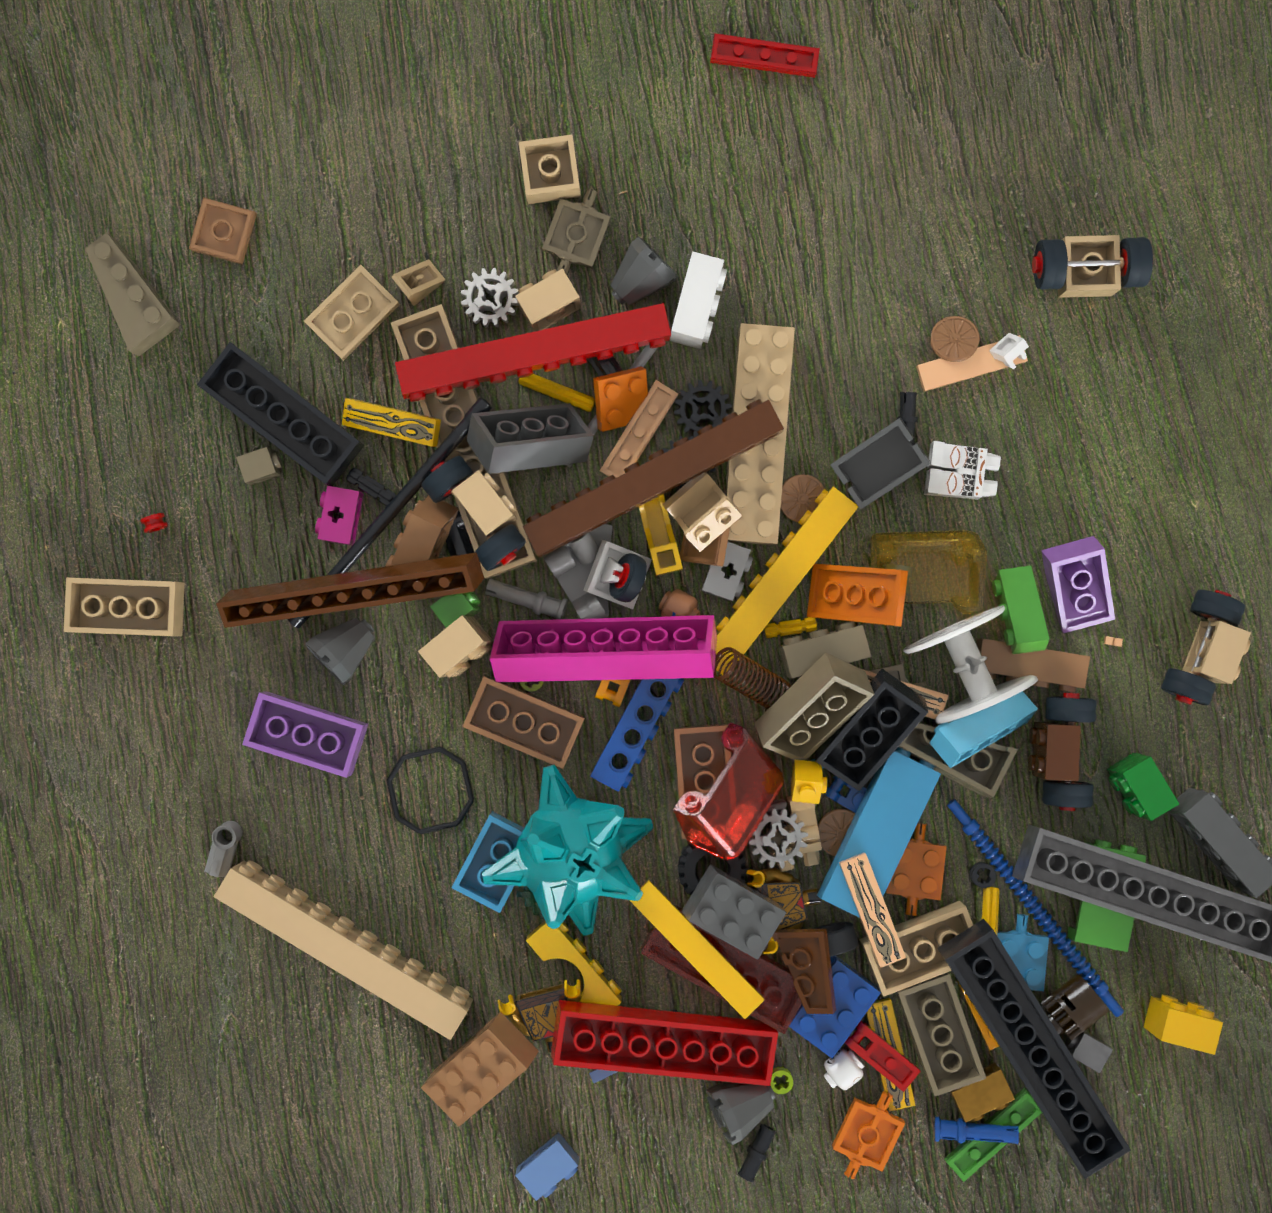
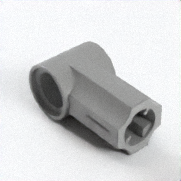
(222, 850)

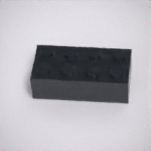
(873, 731)

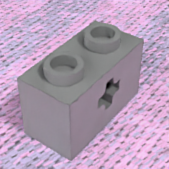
(732, 587)

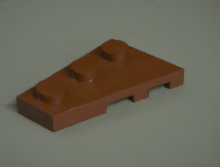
(810, 965)

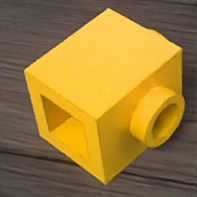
(807, 782)

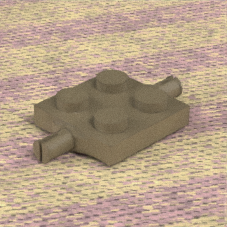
(576, 232)

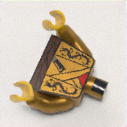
(788, 893)
(537, 1010)

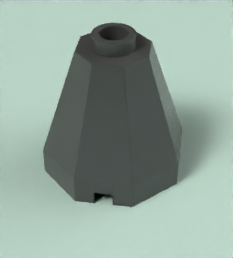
(641, 274)
(342, 648)
(739, 1107)

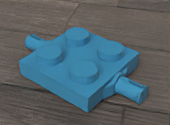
(1027, 952)

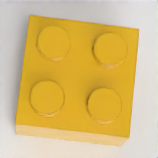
(1183, 1024)

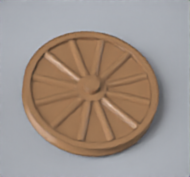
(954, 338)
(799, 496)
(833, 829)

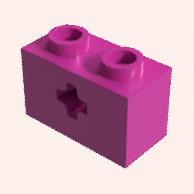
(341, 530)

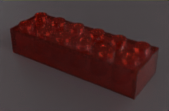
(765, 975)

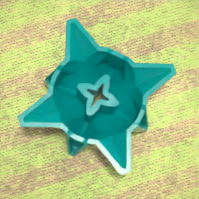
(571, 855)

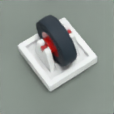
(617, 574)

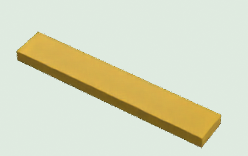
(698, 950)

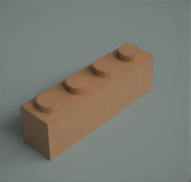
(1047, 665)

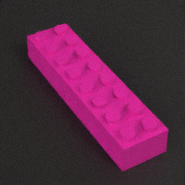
(605, 649)

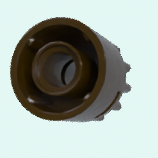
(1074, 1007)

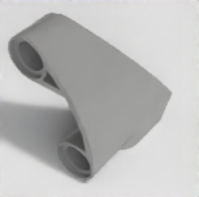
(572, 566)

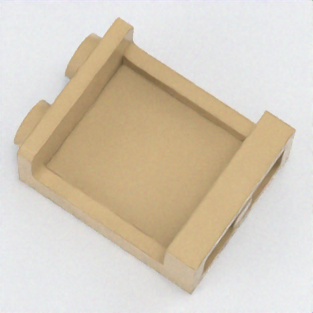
(702, 510)

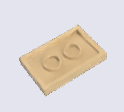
(351, 312)

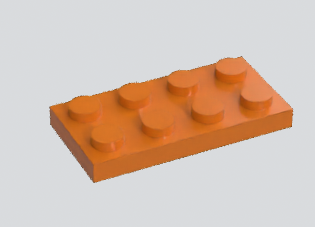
(857, 594)

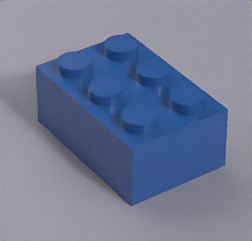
(853, 999)

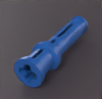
(962, 1131)

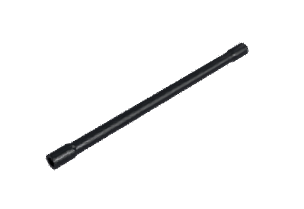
(403, 496)

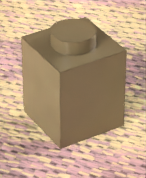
(259, 465)

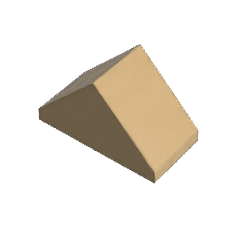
(418, 281)

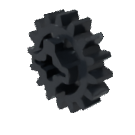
(693, 401)

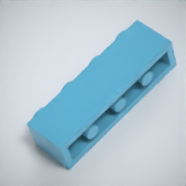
(978, 730)

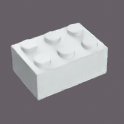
(698, 300)

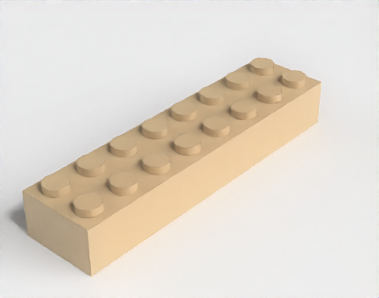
(757, 474)

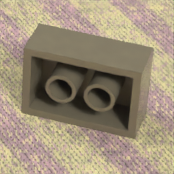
(845, 643)

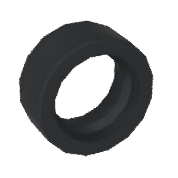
(840, 937)

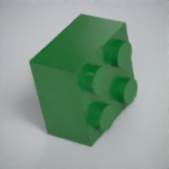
(1141, 786)

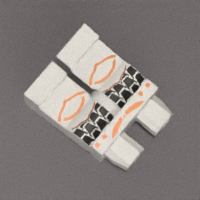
(968, 474)

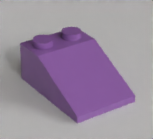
(1079, 583)

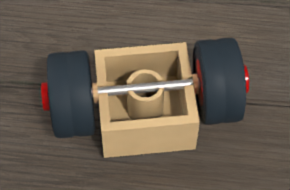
(1092, 265)
(485, 506)
(1214, 651)

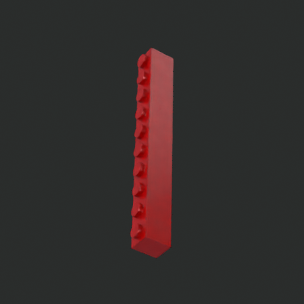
(533, 351)

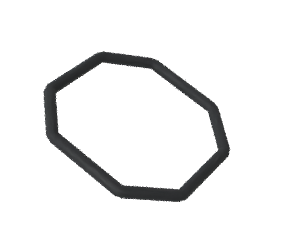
(393, 798)

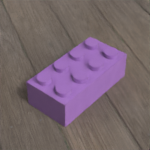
(305, 734)

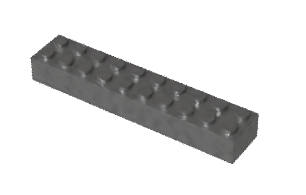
(1145, 892)

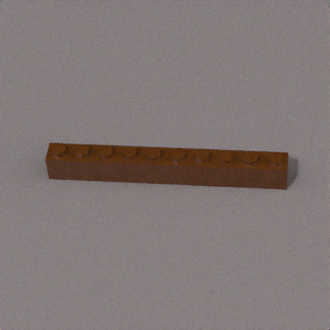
(653, 478)
(351, 590)

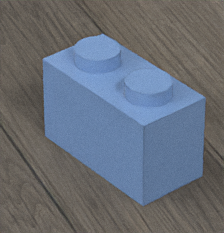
(548, 1167)

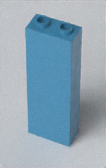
(882, 824)

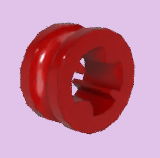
(154, 523)

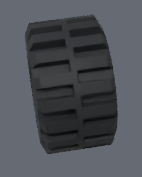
(689, 859)

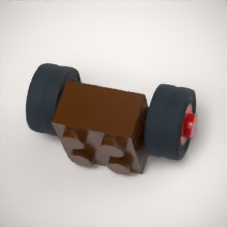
(1058, 751)

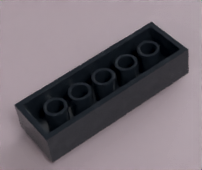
(280, 414)

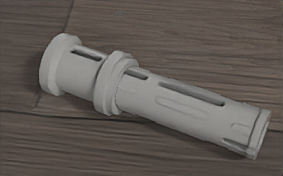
(538, 602)

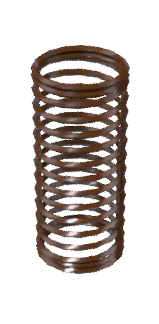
(768, 691)

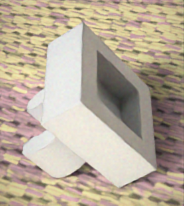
(1008, 349)

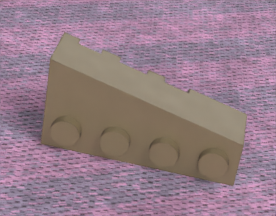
(132, 299)
(978, 773)

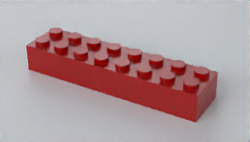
(663, 1043)

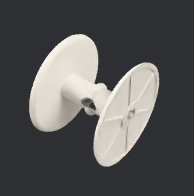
(971, 667)

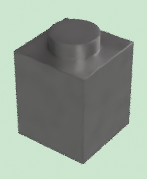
(1089, 1050)

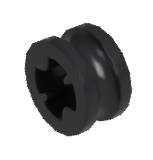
(974, 876)

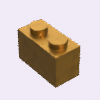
(983, 1095)

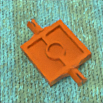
(919, 871)
(868, 1134)

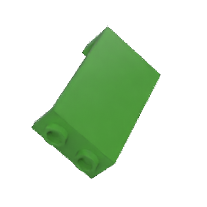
(1100, 925)

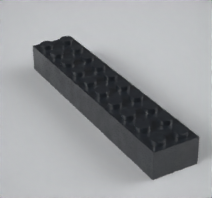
(1034, 1048)

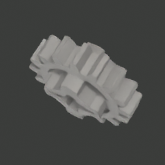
(790, 836)

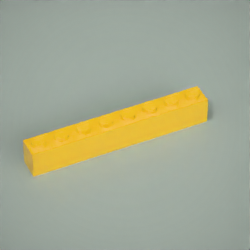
(784, 572)

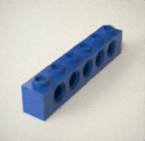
(620, 777)

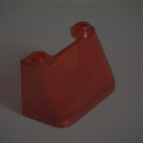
(737, 800)

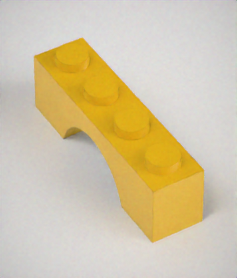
(660, 537)
(558, 944)

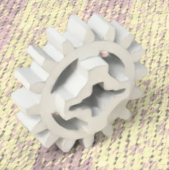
(482, 304)

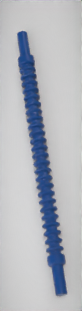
(971, 827)

